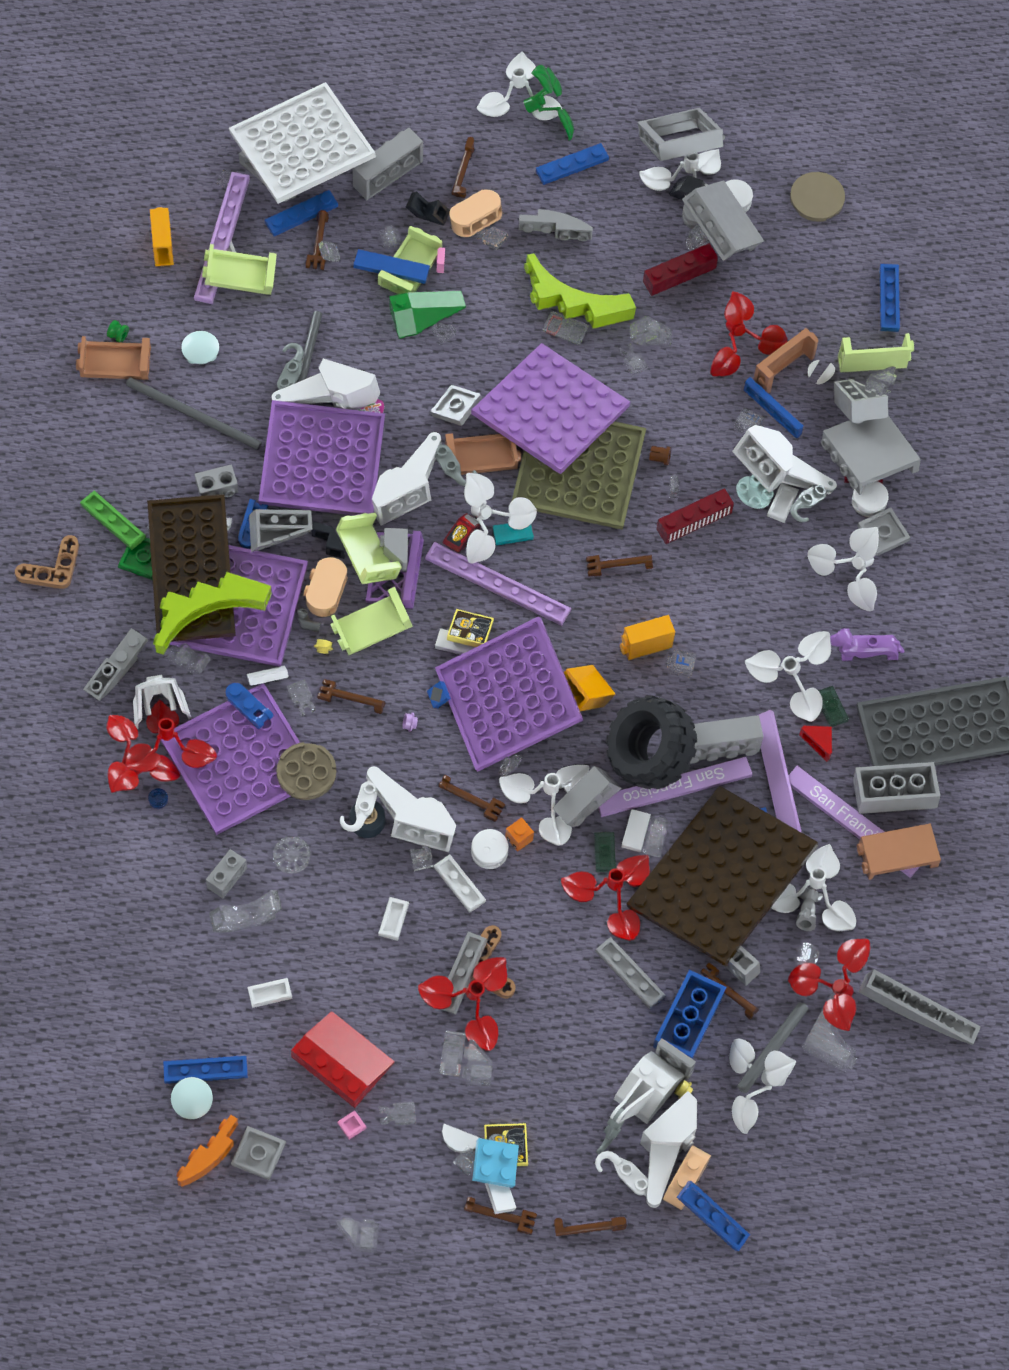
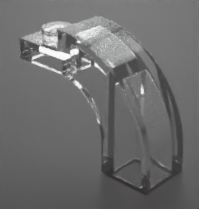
(246, 916)

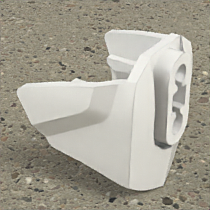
(153, 686)

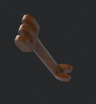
(458, 190)
(322, 217)
(598, 565)
(332, 691)
(489, 807)
(749, 1008)
(522, 1220)
(615, 1224)

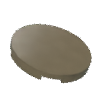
(817, 196)
(306, 771)

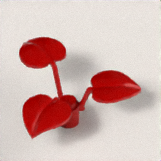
(737, 310)
(163, 721)
(121, 777)
(633, 870)
(487, 975)
(842, 1008)

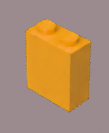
(161, 236)
(647, 637)
(588, 687)

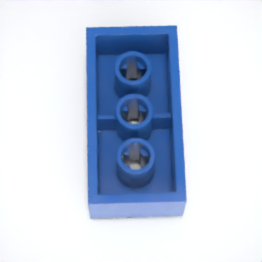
(685, 1004)

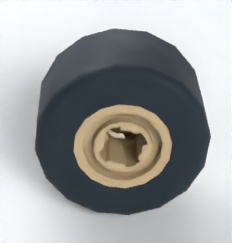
(373, 824)

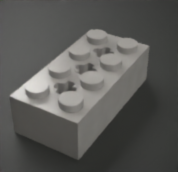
(391, 163)
(728, 738)
(896, 787)

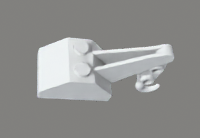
(415, 820)
(663, 1141)

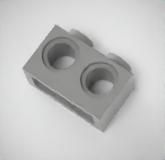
(215, 479)
(226, 873)
(744, 966)

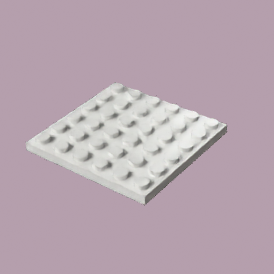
(302, 142)

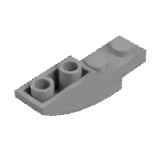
(563, 225)
(116, 666)

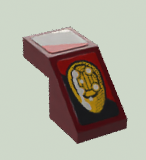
(460, 532)

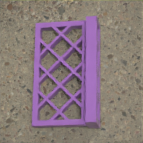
(410, 579)

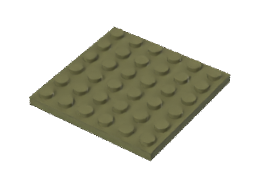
(593, 486)

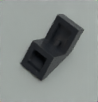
(685, 186)
(429, 211)
(334, 546)

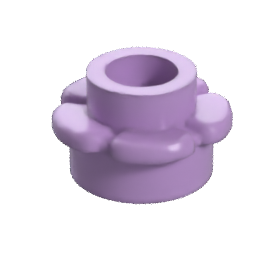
(409, 722)

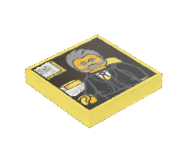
(469, 628)
(510, 1134)

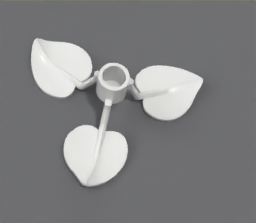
(519, 72)
(659, 177)
(476, 492)
(865, 543)
(766, 664)
(520, 786)
(820, 865)
(776, 1071)

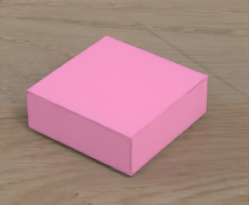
(440, 260)
(351, 1125)

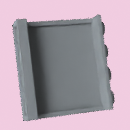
(722, 219)
(869, 451)

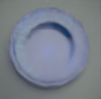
(158, 798)

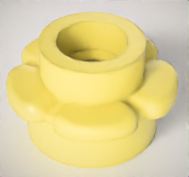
(323, 646)
(682, 1088)

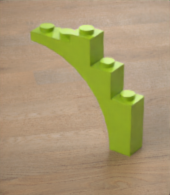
(598, 309)
(203, 599)

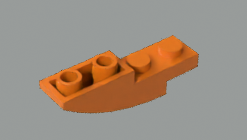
(205, 1159)

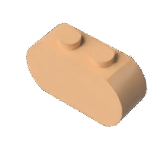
(475, 213)
(326, 587)
(690, 1170)

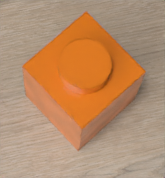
(519, 834)

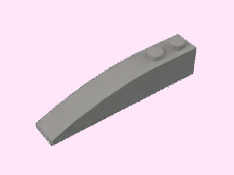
(917, 1007)

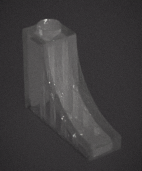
(828, 1046)

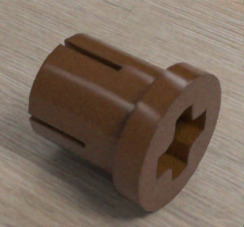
(660, 454)

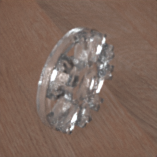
(291, 854)

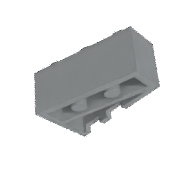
(858, 402)
(277, 526)
(586, 796)

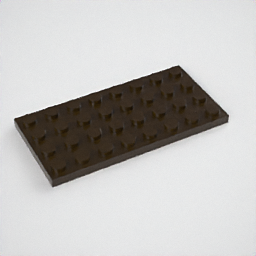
(190, 548)

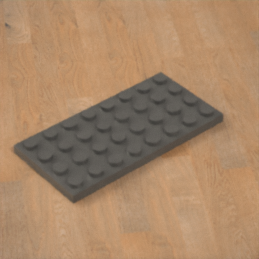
(938, 724)

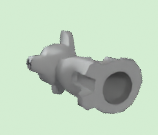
(806, 918)

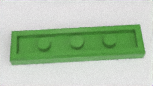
(113, 520)

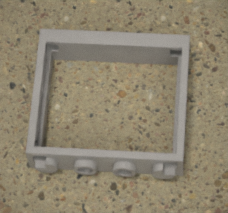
(652, 129)

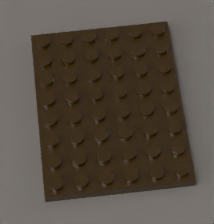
(722, 875)

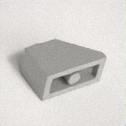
(395, 545)

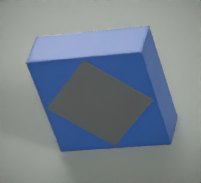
(438, 694)

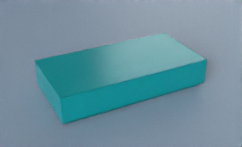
(505, 534)

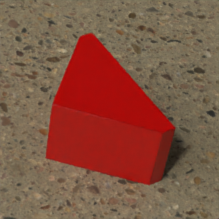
(819, 739)

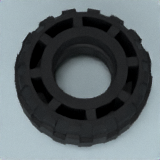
(630, 739)

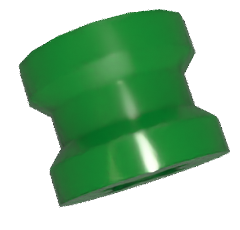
(117, 331)

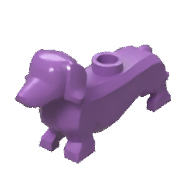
(866, 645)

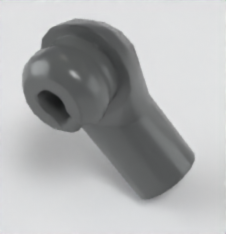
(305, 622)

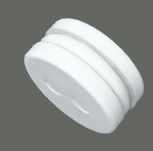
(742, 193)
(872, 500)
(489, 849)

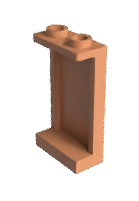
(802, 343)
(114, 359)
(484, 453)
(898, 850)

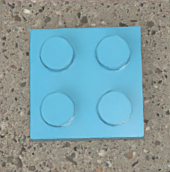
(495, 1162)

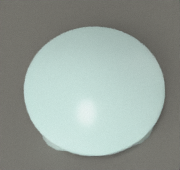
(200, 347)
(753, 492)
(191, 1098)

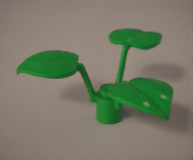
(550, 83)

